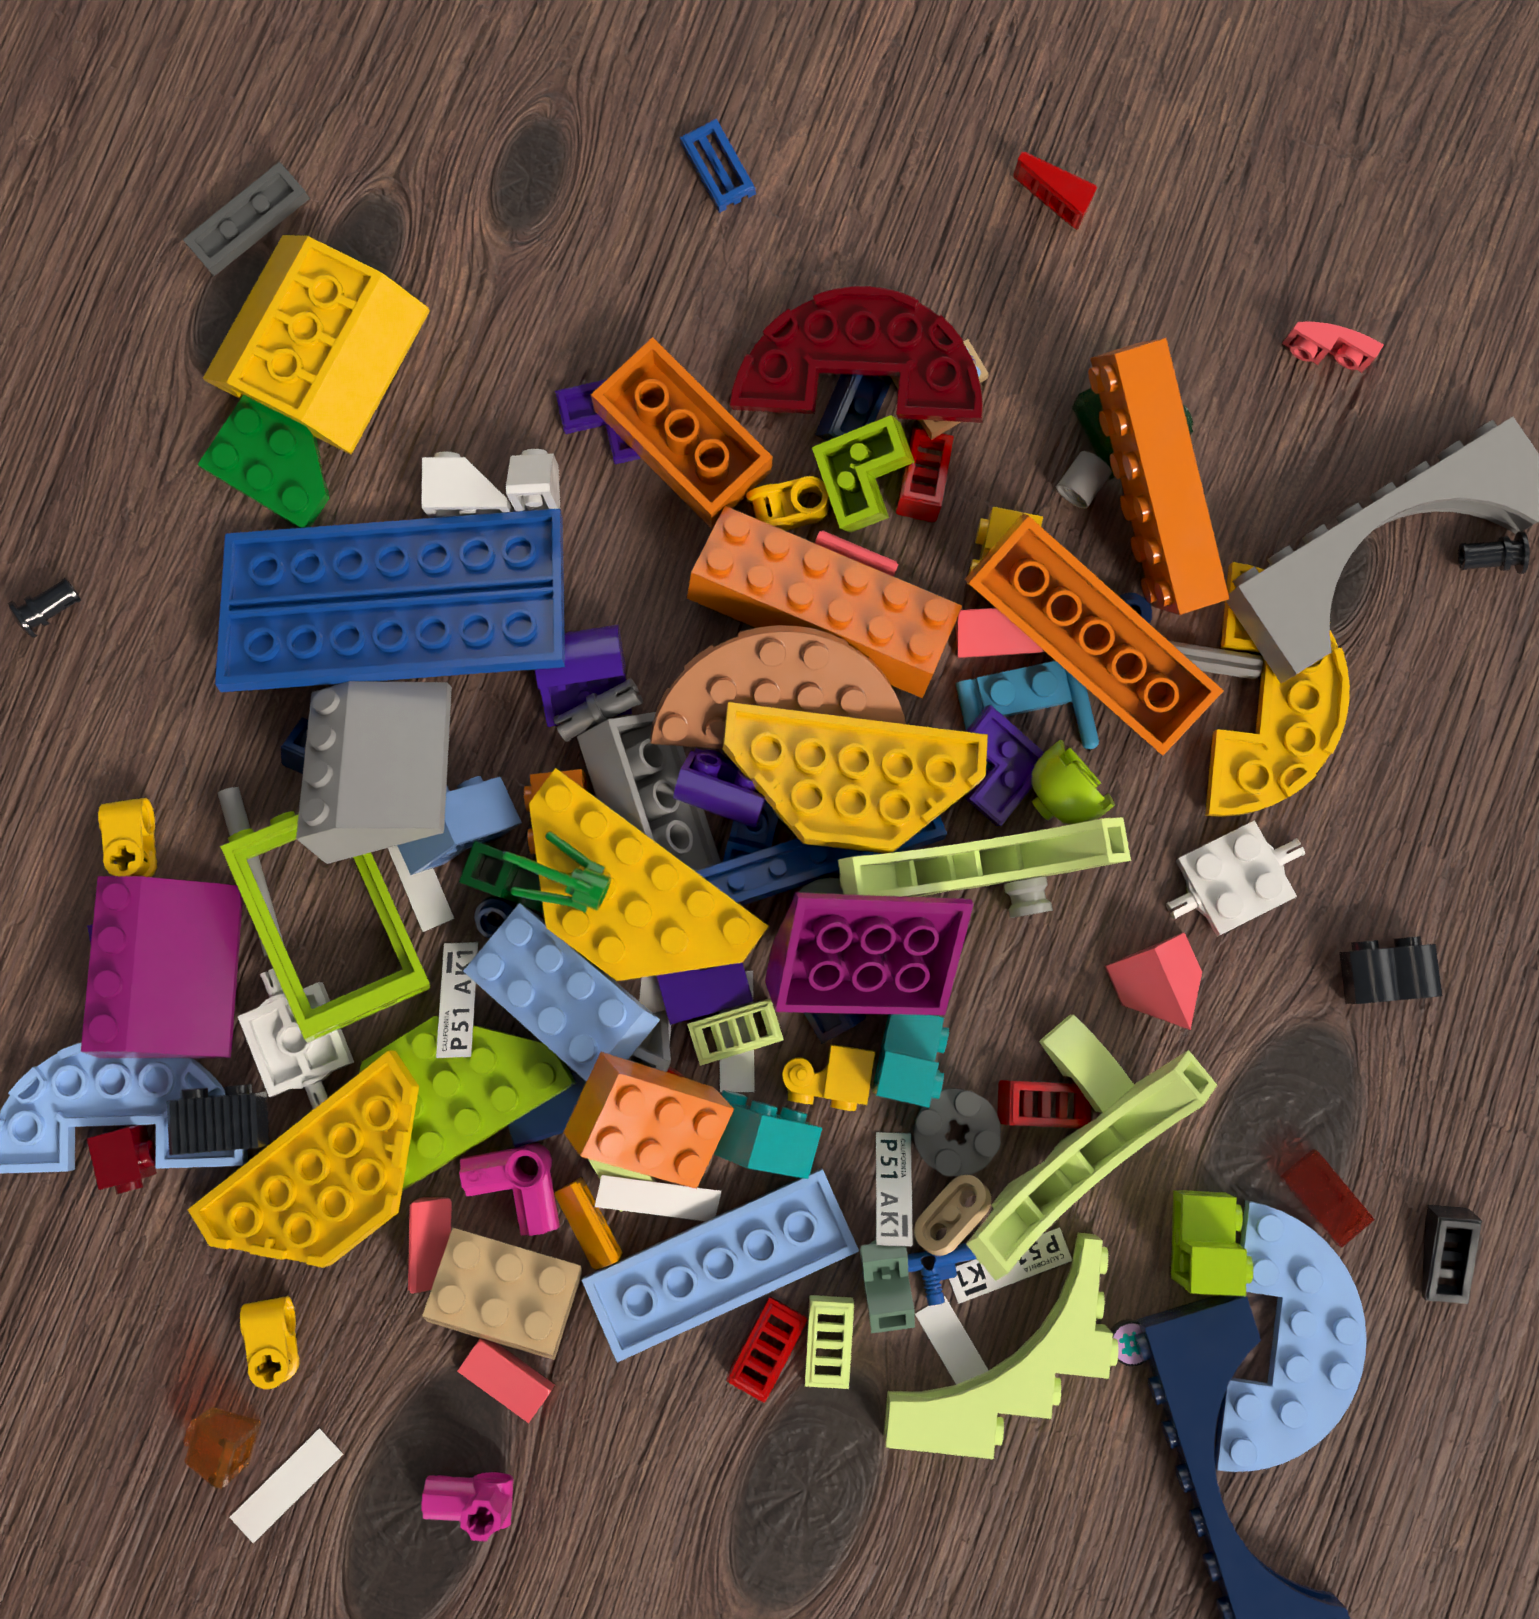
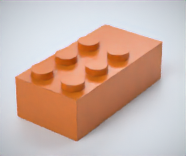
(681, 432)

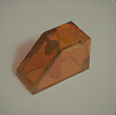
(220, 1445)

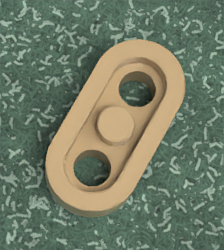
(950, 1212)

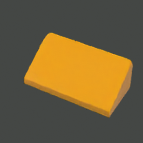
(588, 1224)

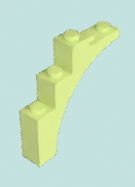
(987, 861)
(1086, 1157)
(1069, 1341)

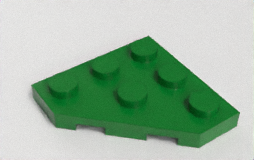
(269, 462)

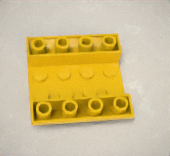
(318, 340)

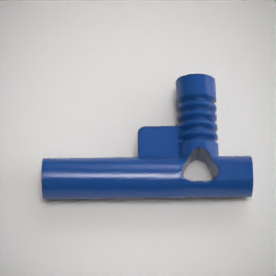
(942, 1269)

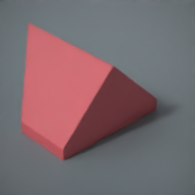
(1159, 980)

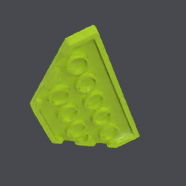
(471, 1096)

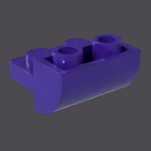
(591, 666)
(718, 787)

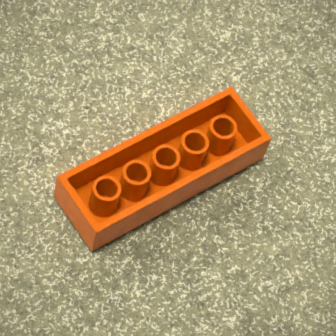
(1158, 476)
(788, 581)
(1093, 634)

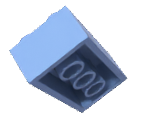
(559, 993)

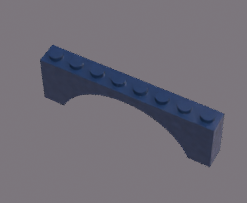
(1192, 1362)

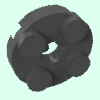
(980, 1141)

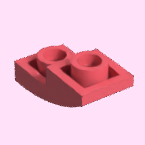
(1315, 340)

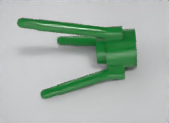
(586, 886)

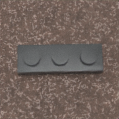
(246, 218)

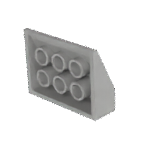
(374, 767)

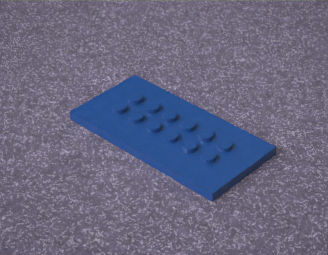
(391, 600)

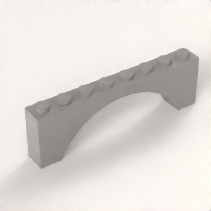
(1292, 599)

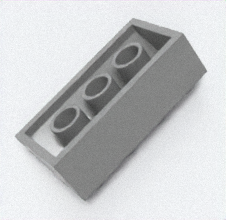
(640, 785)

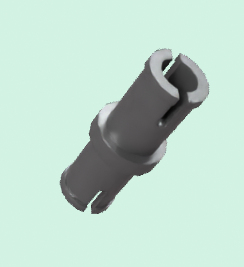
(598, 709)

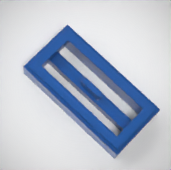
(733, 194)

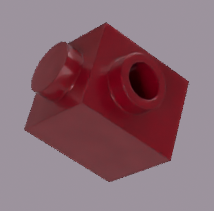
(123, 1158)

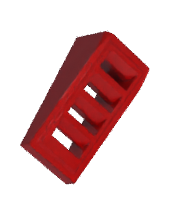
(1056, 188)
(920, 500)
(1009, 1104)
(747, 1383)

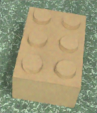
(503, 1293)

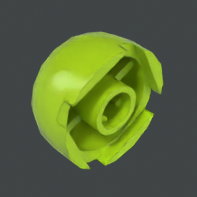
(1067, 787)

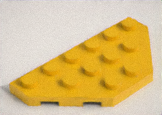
(852, 777)
(657, 907)
(324, 1177)

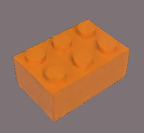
(648, 1121)

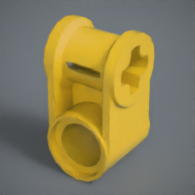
(785, 504)
(128, 831)
(270, 1334)

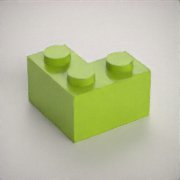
(851, 468)
(1206, 1246)

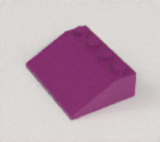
(867, 954)
(162, 969)

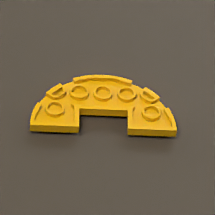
(1294, 728)

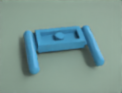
(1028, 691)

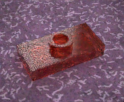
(1327, 1198)

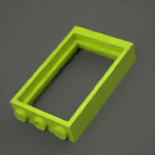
(356, 1004)

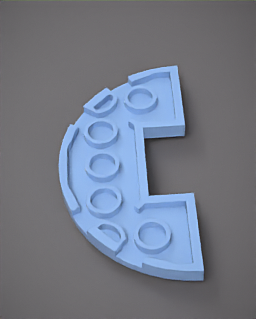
(94, 1091)
(1314, 1347)

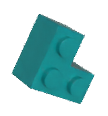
(907, 1059)
(768, 1140)

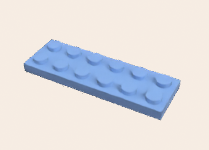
(719, 1265)

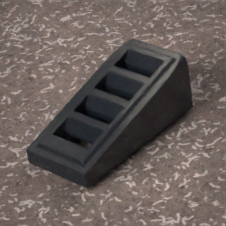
(1435, 1235)

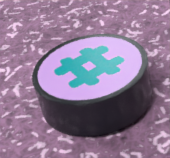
(1124, 1333)

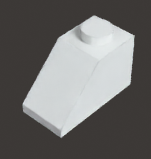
(533, 481)
(457, 488)

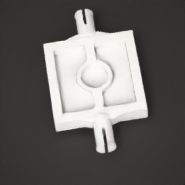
(1235, 878)
(280, 1049)

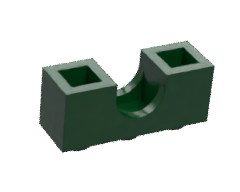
(494, 875)

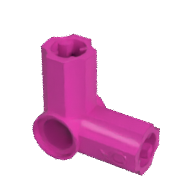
(532, 1193)
(479, 1502)

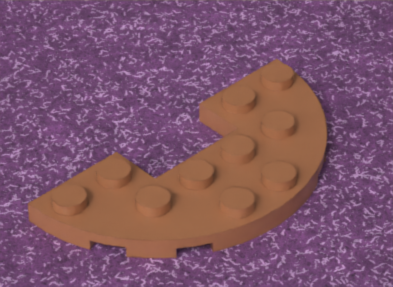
(772, 669)

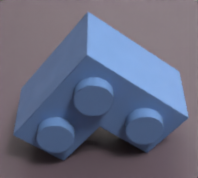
(473, 813)

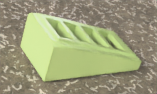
(770, 1021)
(832, 1306)

